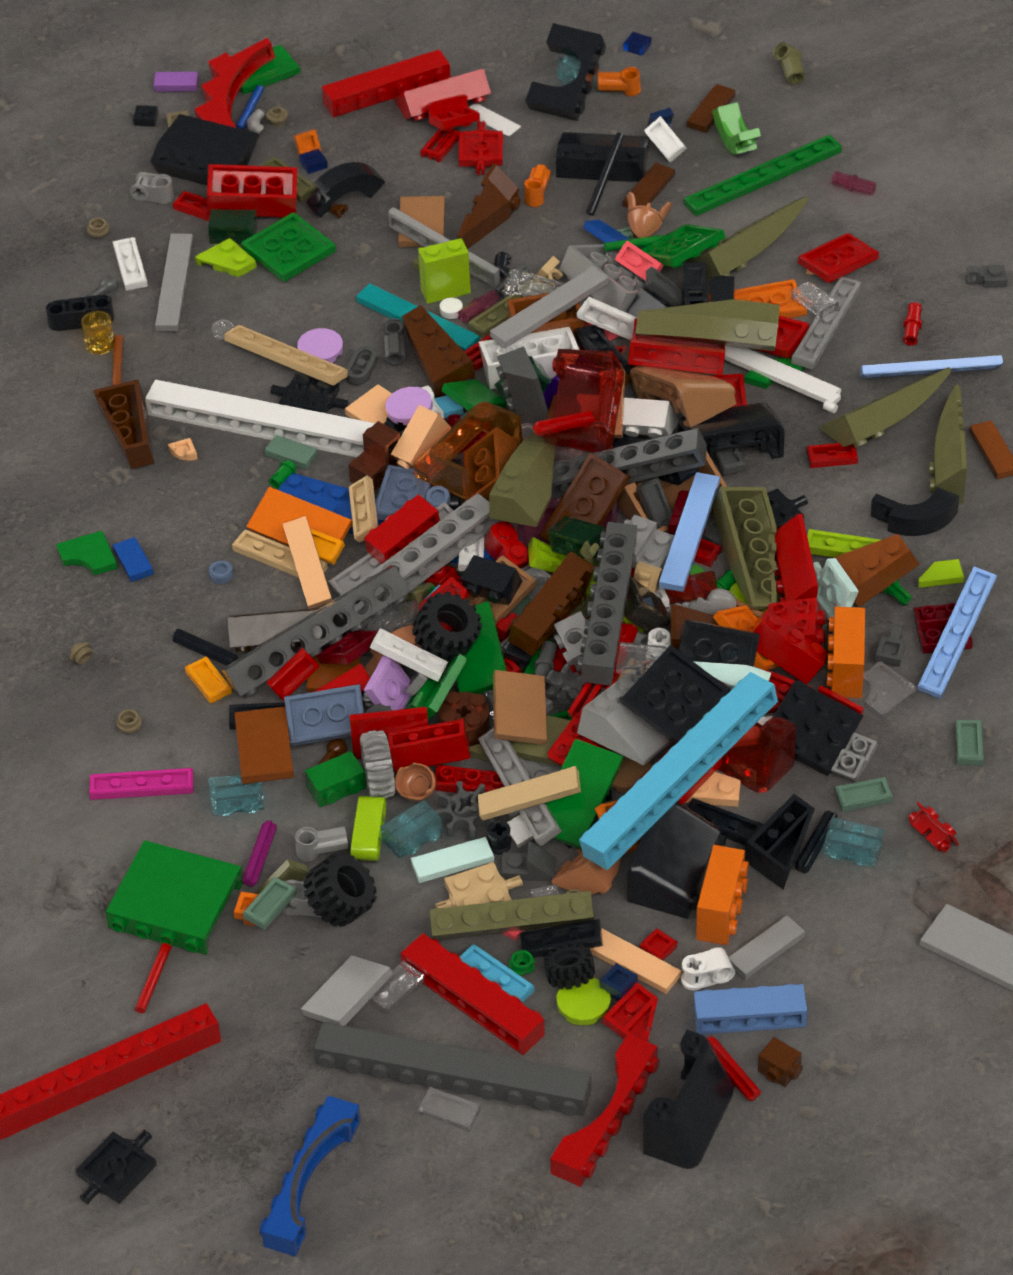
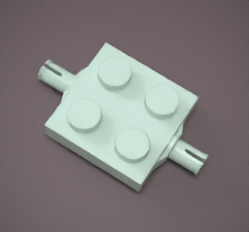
(834, 587)

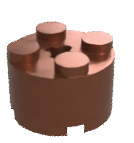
(469, 707)

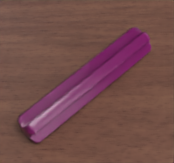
(259, 853)

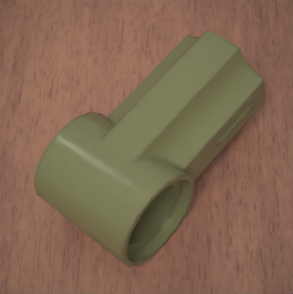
(790, 61)

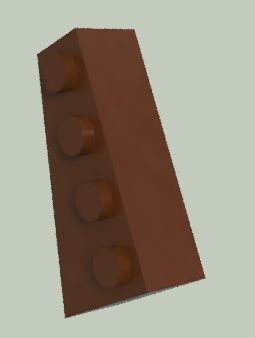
(436, 351)
(127, 418)
(552, 604)

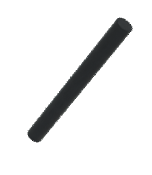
(605, 174)

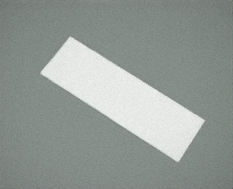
(495, 120)

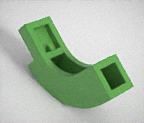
(733, 130)

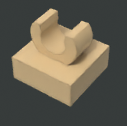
(549, 270)
(648, 576)

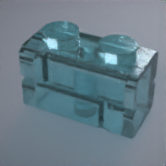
(231, 796)
(411, 829)
(854, 842)

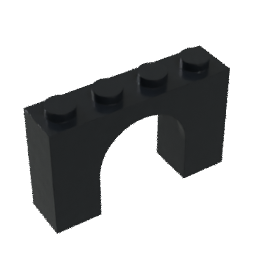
(569, 99)

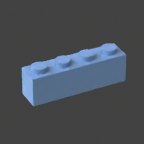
(750, 1009)

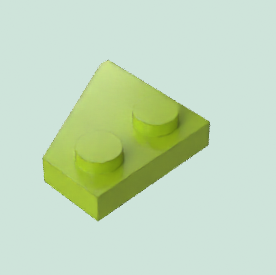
(227, 258)

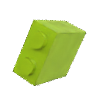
(444, 270)

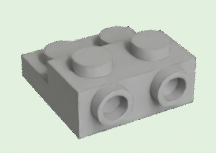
(651, 544)

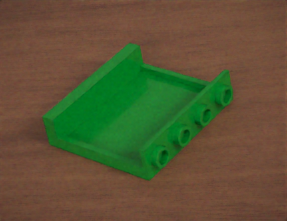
(172, 896)

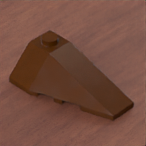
(491, 208)

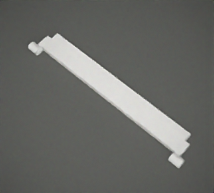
(785, 376)

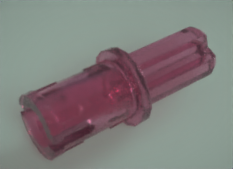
(853, 182)
(478, 306)

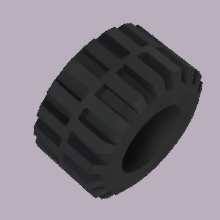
(454, 612)
(340, 889)

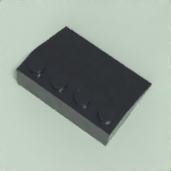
(195, 143)
(586, 153)

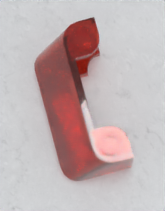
(587, 383)
(762, 754)

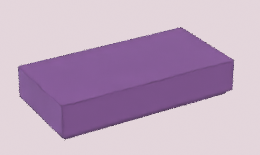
(175, 81)

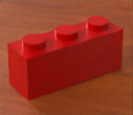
(401, 528)
(788, 647)
(429, 744)

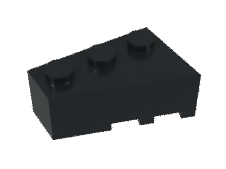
(778, 841)

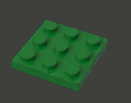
(683, 244)
(288, 247)

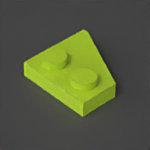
(543, 557)

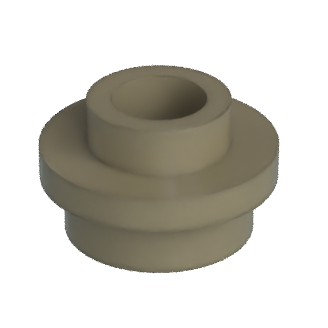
(277, 116)
(98, 227)
(81, 653)
(129, 721)

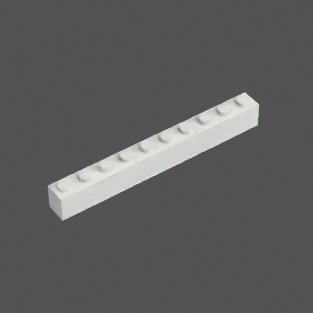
(256, 417)

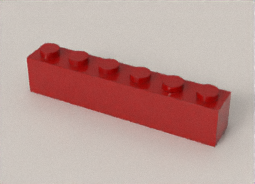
(384, 83)
(475, 994)

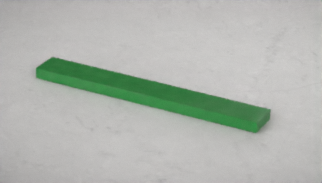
(762, 175)

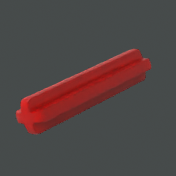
(563, 423)
(737, 1075)

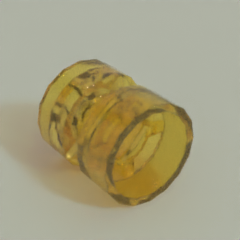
(97, 332)

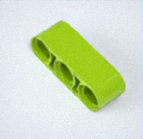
(367, 828)

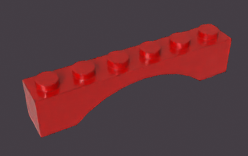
(579, 1152)

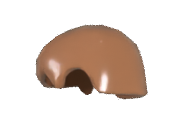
(415, 782)

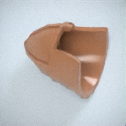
(644, 219)

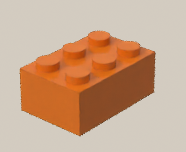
(847, 651)
(721, 895)

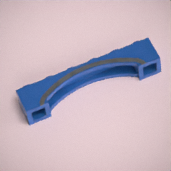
(333, 1125)

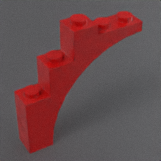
(228, 77)

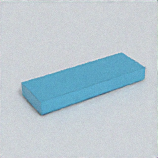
(498, 972)

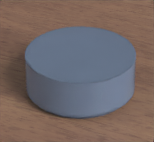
(437, 496)
(221, 572)

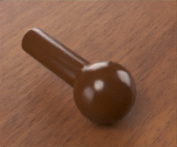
(334, 749)

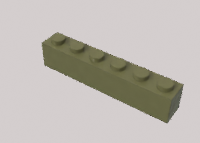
(511, 915)

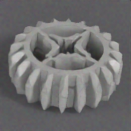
(377, 764)

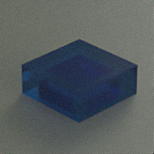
(637, 43)
(313, 161)

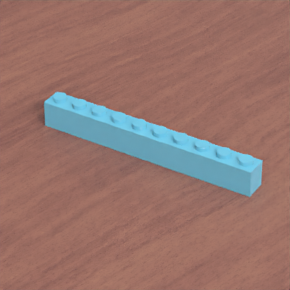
(678, 770)

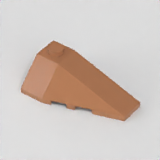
(585, 875)

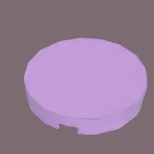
(322, 344)
(404, 402)

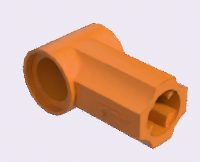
(626, 81)
(536, 186)

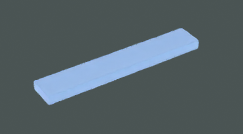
(929, 367)
(689, 532)
(957, 632)

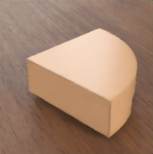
(183, 450)

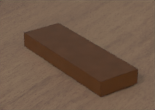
(702, 117)
(651, 184)

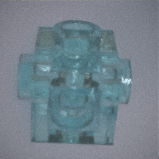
(567, 69)

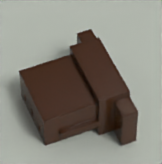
(338, 209)

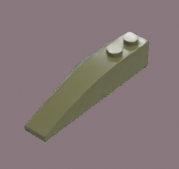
(749, 241)
(717, 322)
(882, 412)
(949, 461)
(524, 483)
(748, 540)

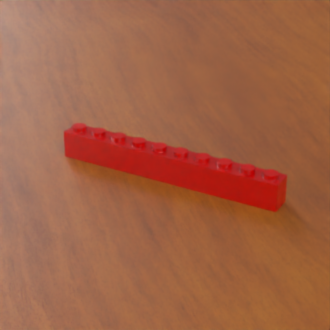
(107, 1069)

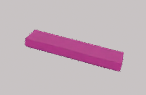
(141, 783)

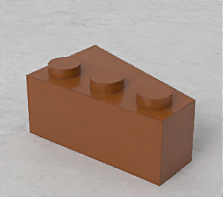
(877, 566)

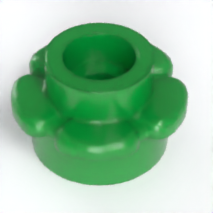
(522, 957)

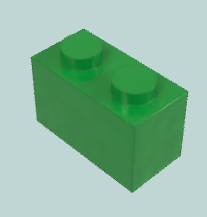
(335, 779)

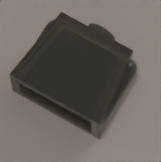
(644, 607)

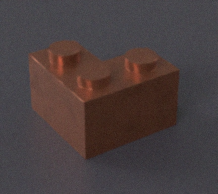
(378, 445)

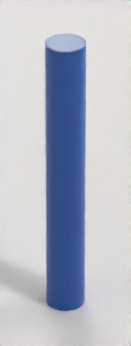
(250, 107)

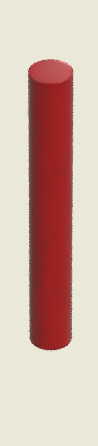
(153, 978)

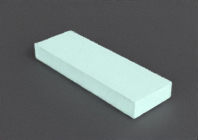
(452, 859)

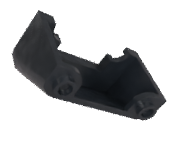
(742, 427)
(672, 862)
(684, 1128)

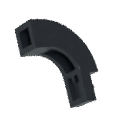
(342, 180)
(695, 283)
(917, 518)

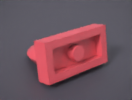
(637, 260)

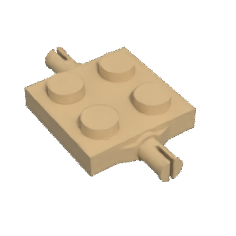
(478, 886)

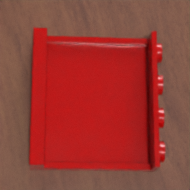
(676, 354)

